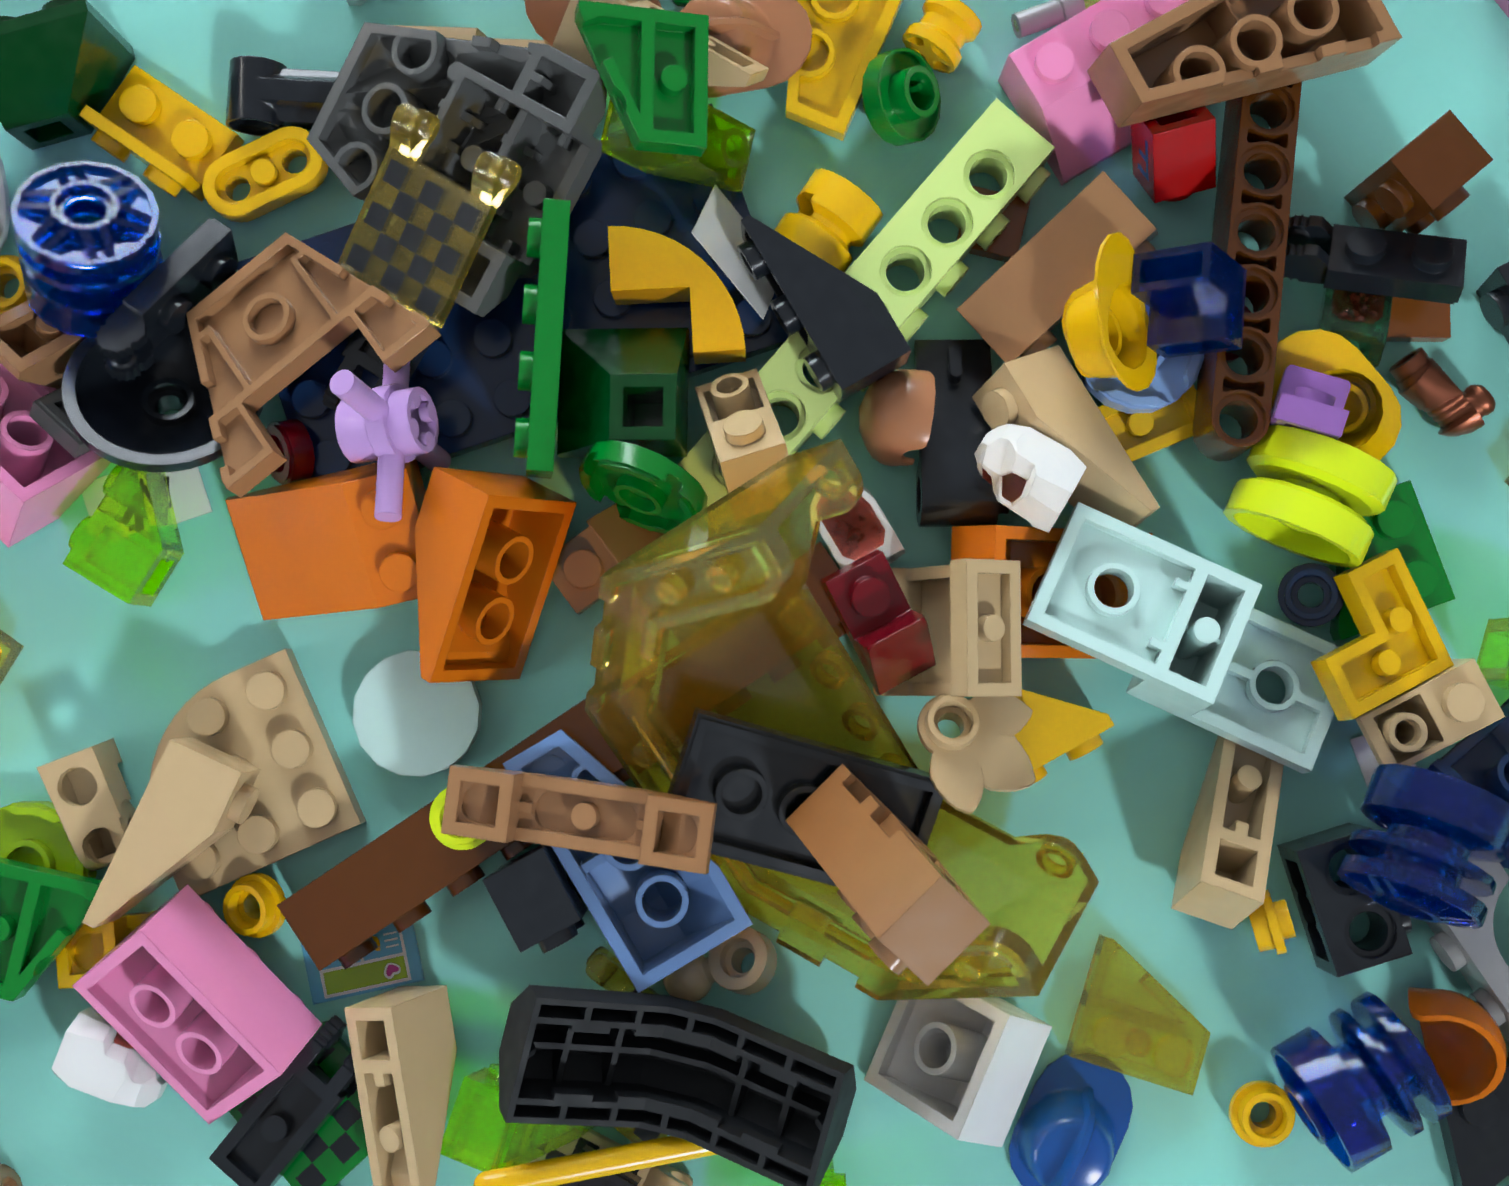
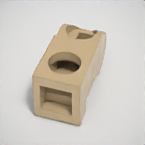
(90, 801)

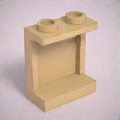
(971, 625)

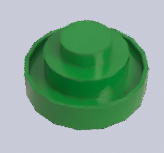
(901, 96)

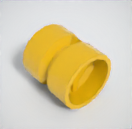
(831, 218)

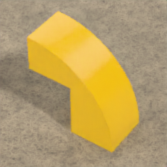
(661, 270)

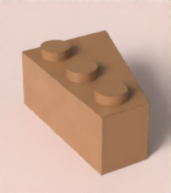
(1030, 290)
(887, 878)

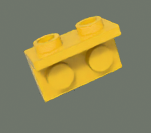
(162, 132)

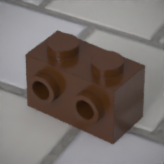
(1420, 180)

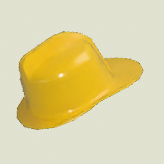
(1107, 323)
(1373, 407)

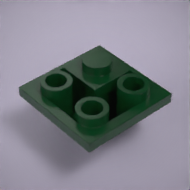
(55, 67)
(624, 389)

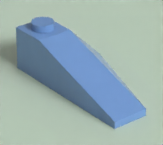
(647, 913)

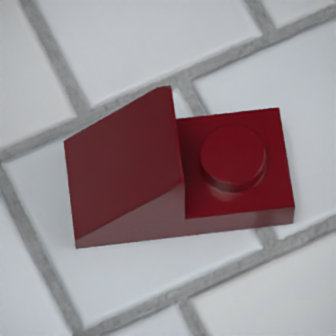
(879, 621)

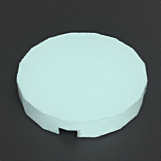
(414, 723)

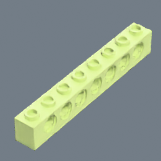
(993, 145)

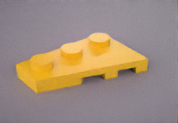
(842, 45)

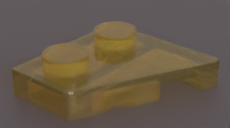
(1135, 1023)

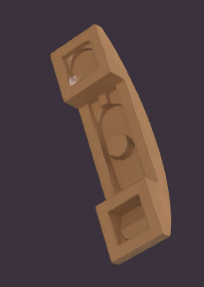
(580, 816)

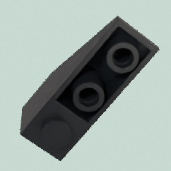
(837, 317)

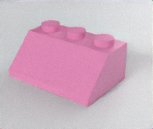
(1055, 93)
(35, 471)
(199, 1005)

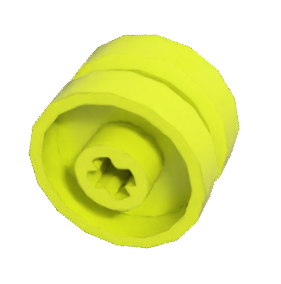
(1311, 495)

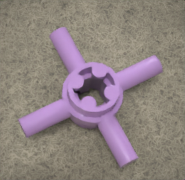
(387, 427)

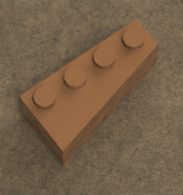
(1233, 50)

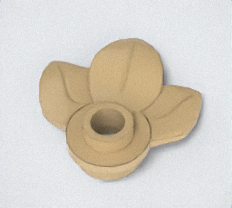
(982, 754)

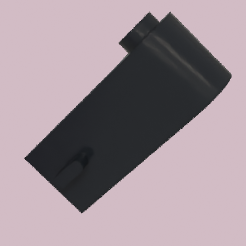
(947, 472)

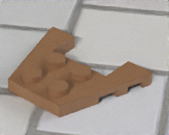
(270, 329)

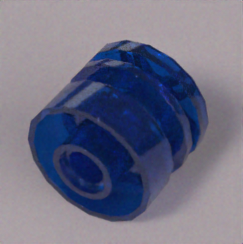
(84, 241)
(1430, 836)
(1368, 1075)

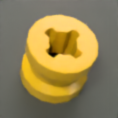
(942, 33)

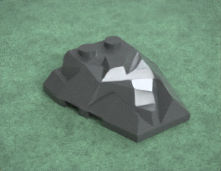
(488, 98)

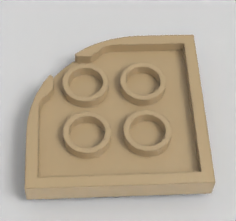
(273, 724)

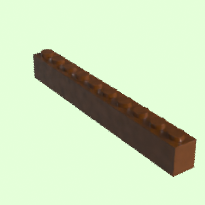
(409, 864)

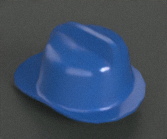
(1071, 1125)

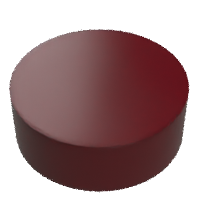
(297, 448)

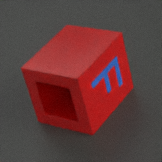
(1175, 154)

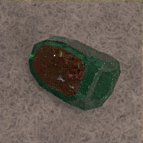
(1358, 318)

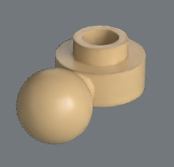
(724, 967)

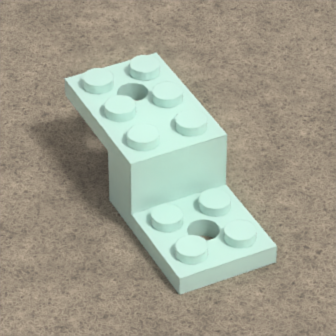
(1185, 637)

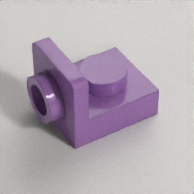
(1311, 402)

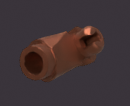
(1432, 390)

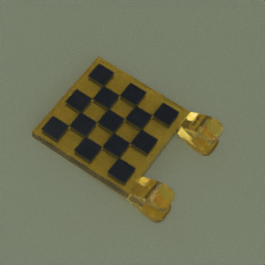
(421, 227)

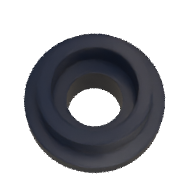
(1309, 574)

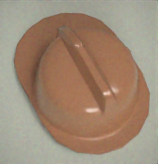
(765, 30)

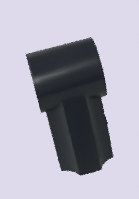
(271, 96)

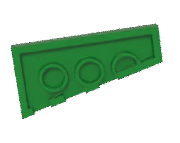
(545, 309)

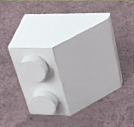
(959, 1063)

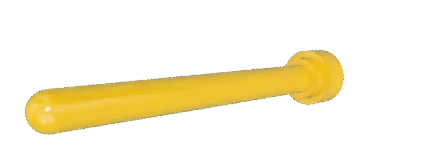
(594, 1163)

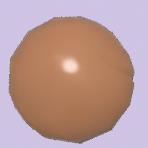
(897, 415)

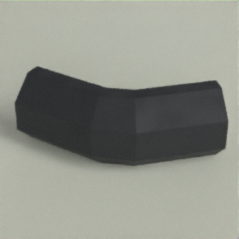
(675, 1073)

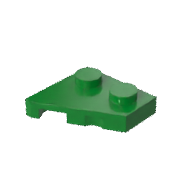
(37, 920)

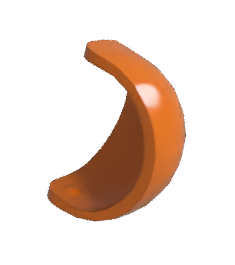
(1460, 1042)

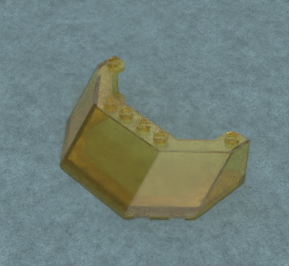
(729, 627)

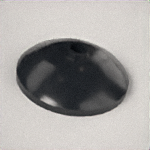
(128, 418)

